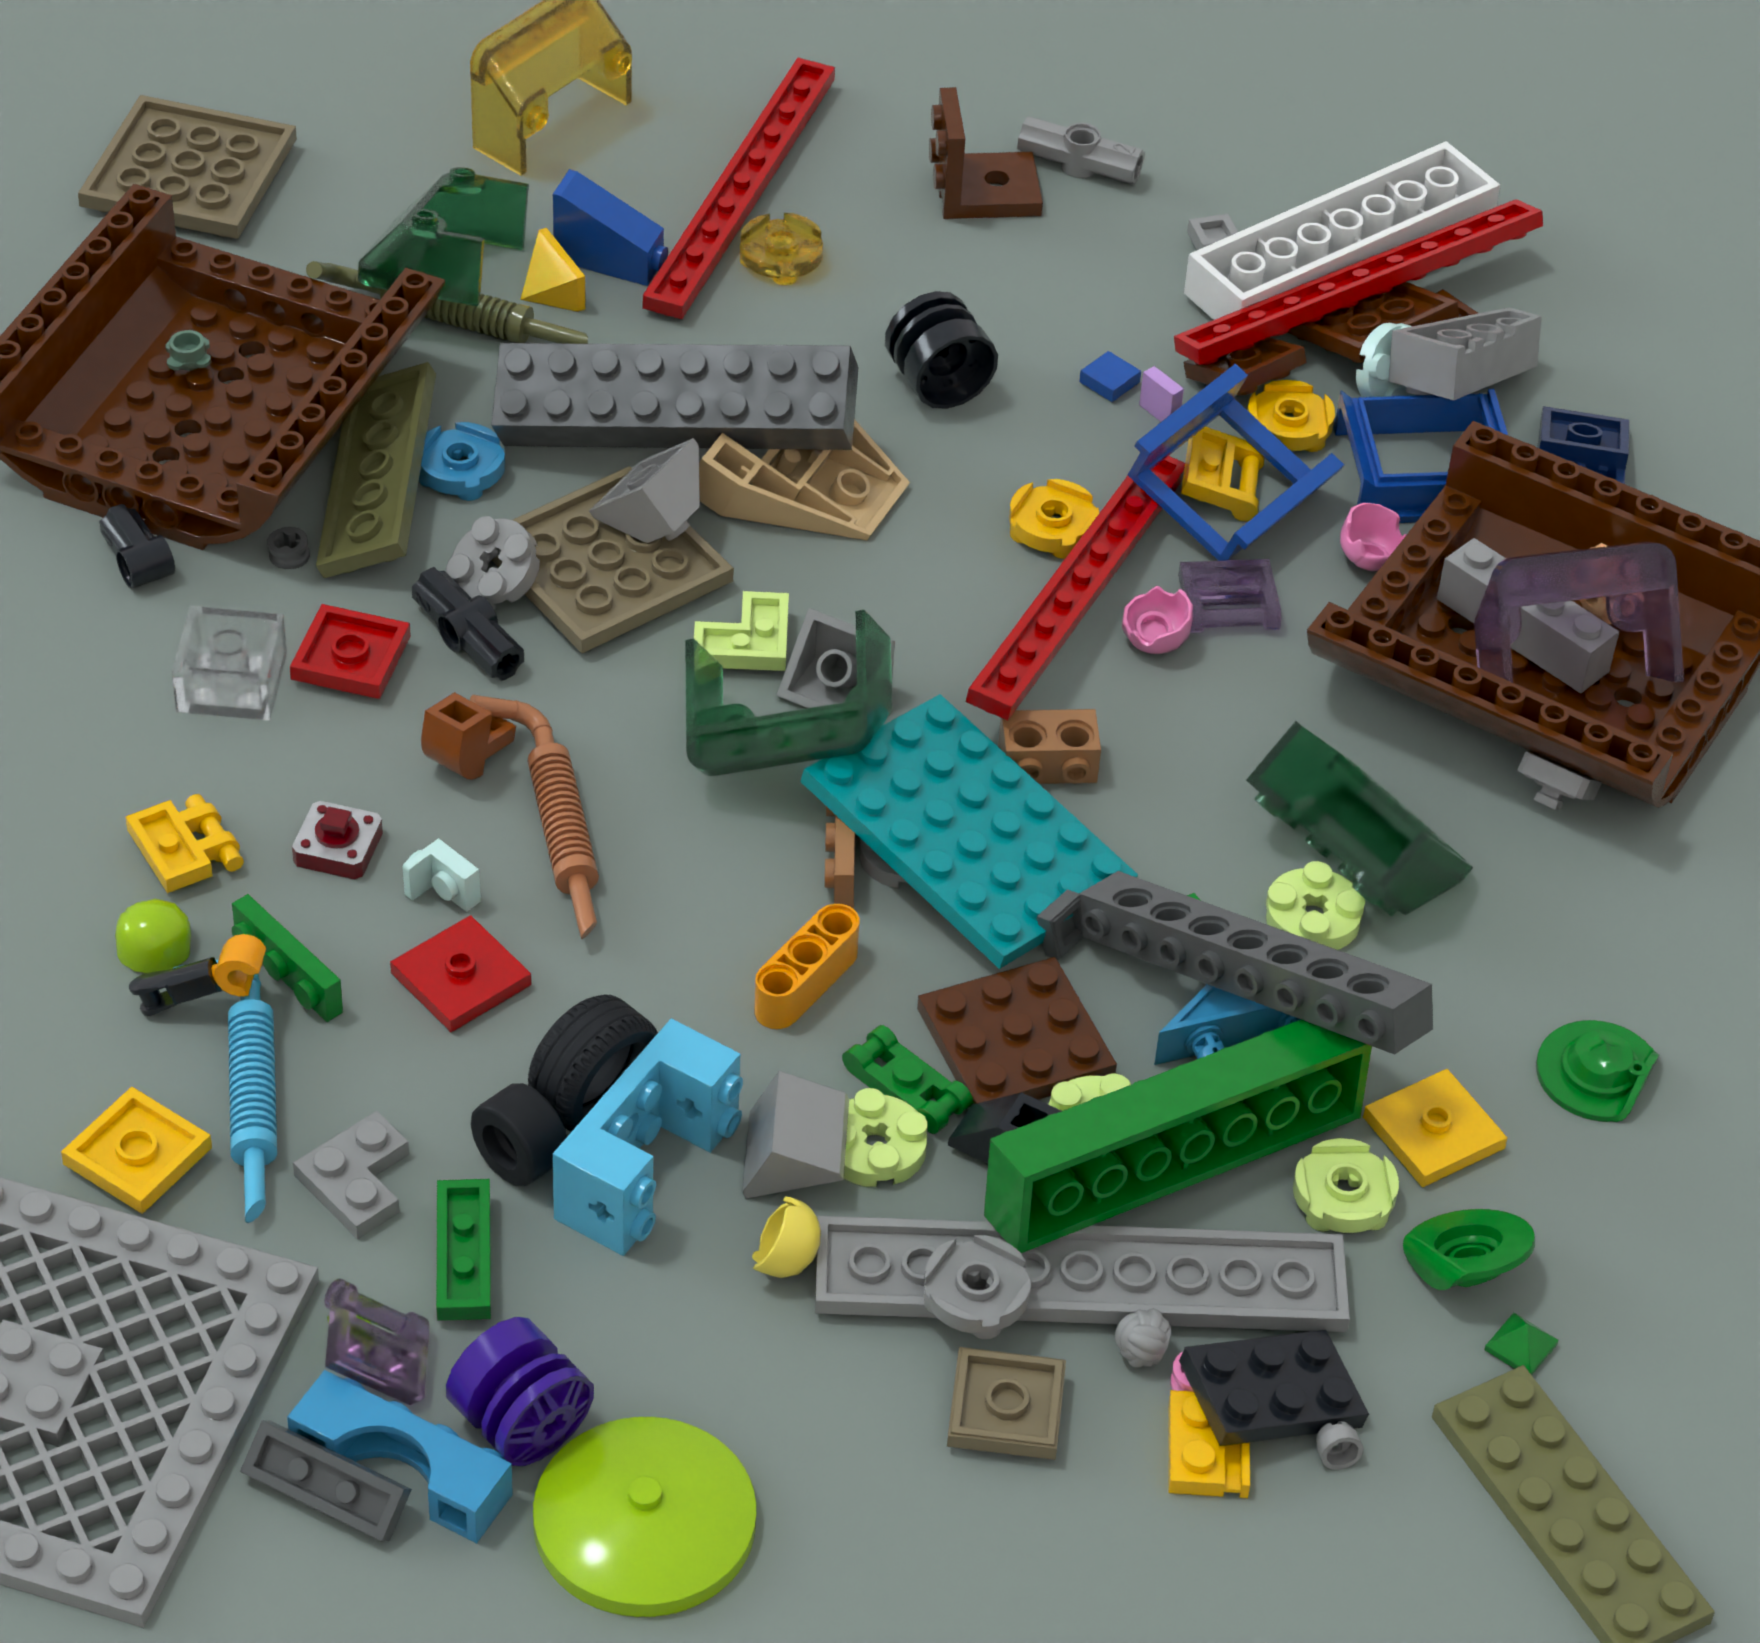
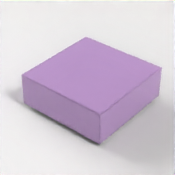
(1160, 394)

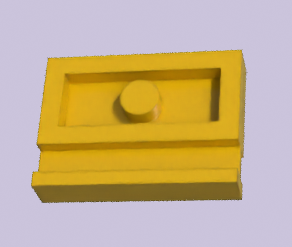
(1194, 1455)

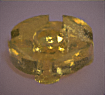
(764, 248)

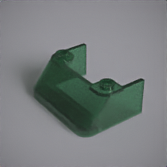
(447, 233)
(734, 740)

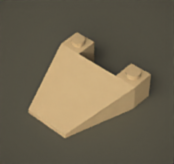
(803, 488)

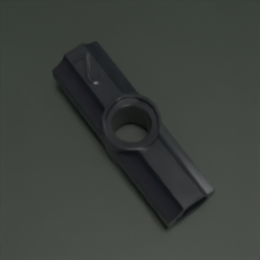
(468, 623)

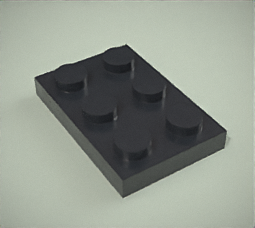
(1272, 1387)

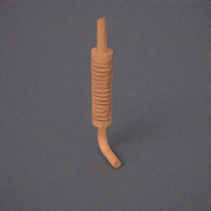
(558, 808)

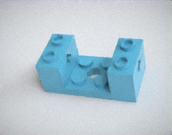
(599, 1170)

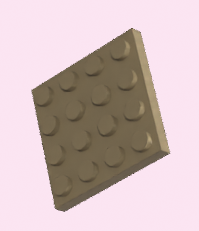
(202, 156)
(606, 582)

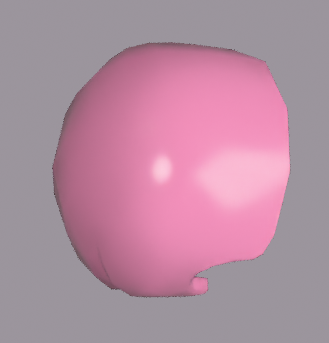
(1370, 535)
(1158, 620)

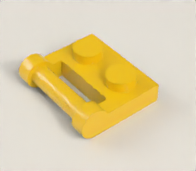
(1210, 471)

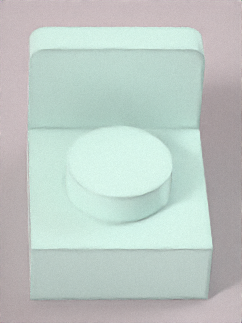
(444, 870)

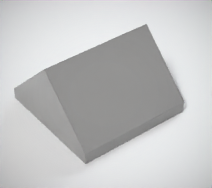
(822, 662)
(795, 1137)

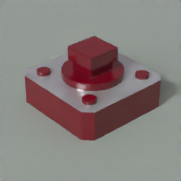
(337, 840)

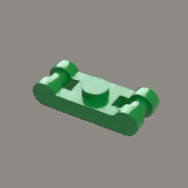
(906, 1078)

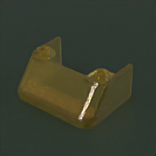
(532, 60)

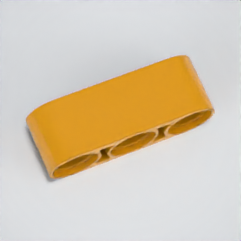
(806, 966)

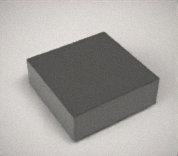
(1061, 934)

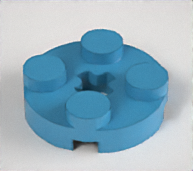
(465, 477)

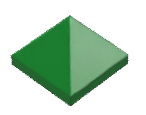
(1521, 1344)

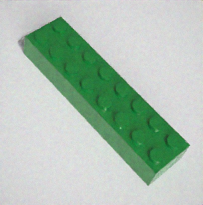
(1172, 1131)

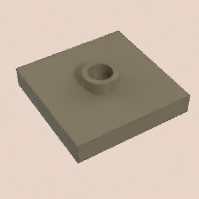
(1006, 1403)

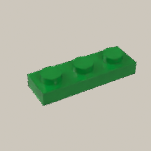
(289, 959)
(463, 1250)

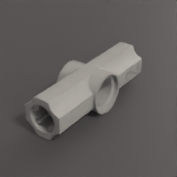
(1081, 150)

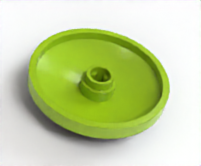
(644, 1516)

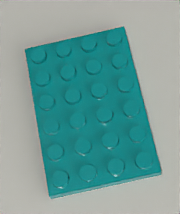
(963, 826)

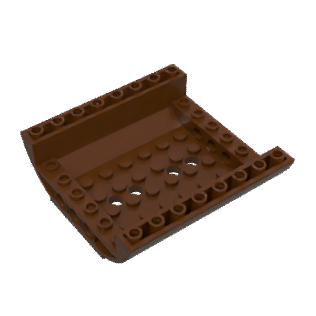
(99, 408)
(1542, 504)

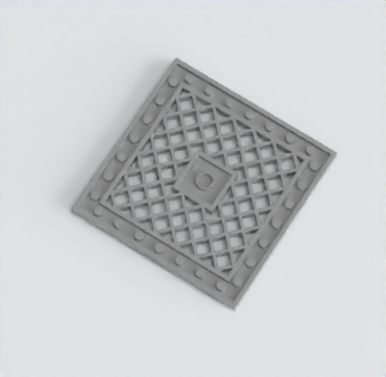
(50, 1375)

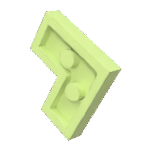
(756, 641)

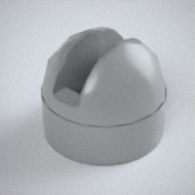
(1349, 1445)

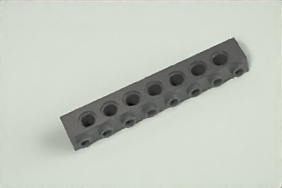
(1258, 962)

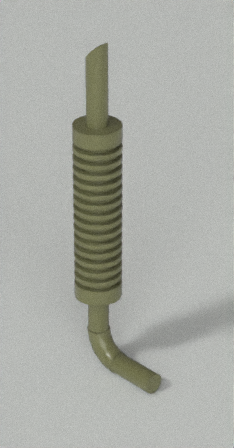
(490, 317)

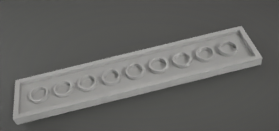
(1101, 1273)

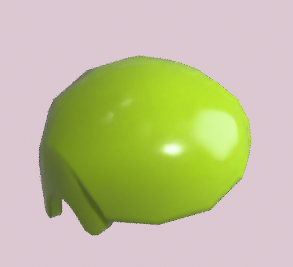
(153, 936)

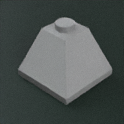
(655, 495)

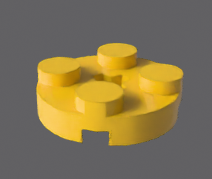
(1312, 414)
(1032, 514)

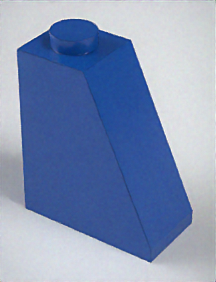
(605, 231)

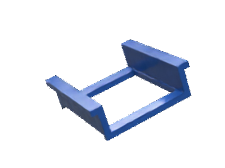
(1187, 421)
(1407, 492)

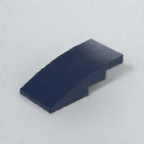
(1587, 440)

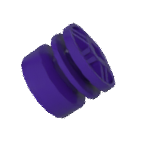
(519, 1391)

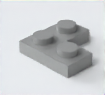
(345, 1173)

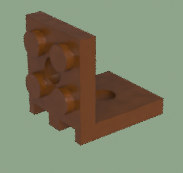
(966, 177)

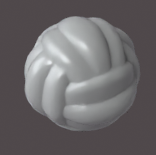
(1143, 1337)

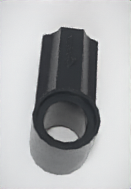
(137, 551)

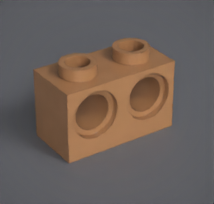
(1053, 744)

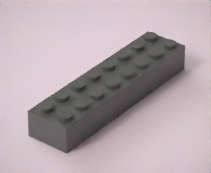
(675, 394)

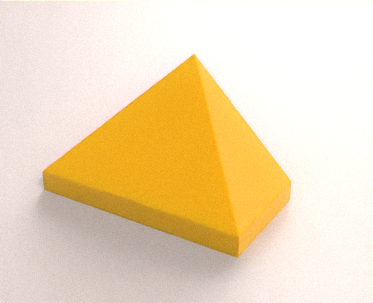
(553, 276)

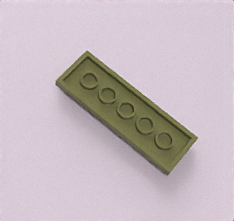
(377, 473)
(1571, 1512)

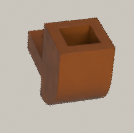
(463, 735)

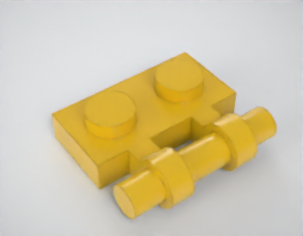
(172, 849)

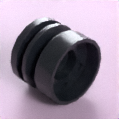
(941, 350)

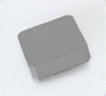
(1556, 781)

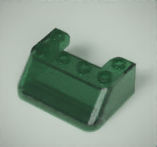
(1348, 814)

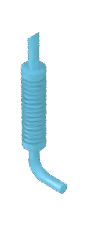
(252, 1093)

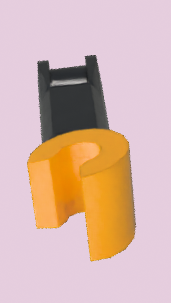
(233, 973)

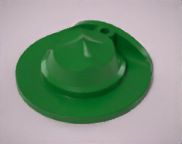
(1595, 1069)
(1468, 1247)

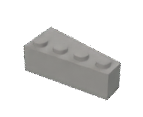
(1464, 352)

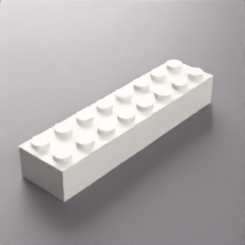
(1339, 229)

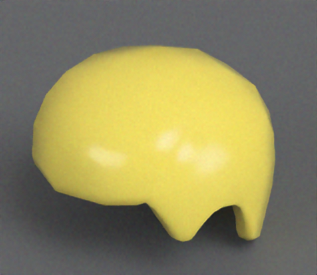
(788, 1240)

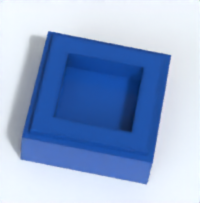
(1110, 376)

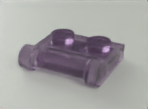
(1231, 584)
(371, 1354)

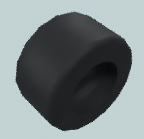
(517, 1133)

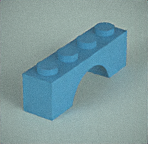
(464, 1481)

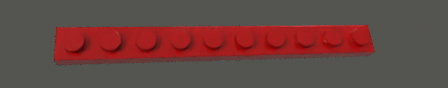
(738, 189)
(1358, 281)
(1068, 595)

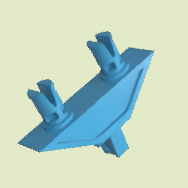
(1214, 1022)

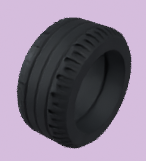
(587, 1054)

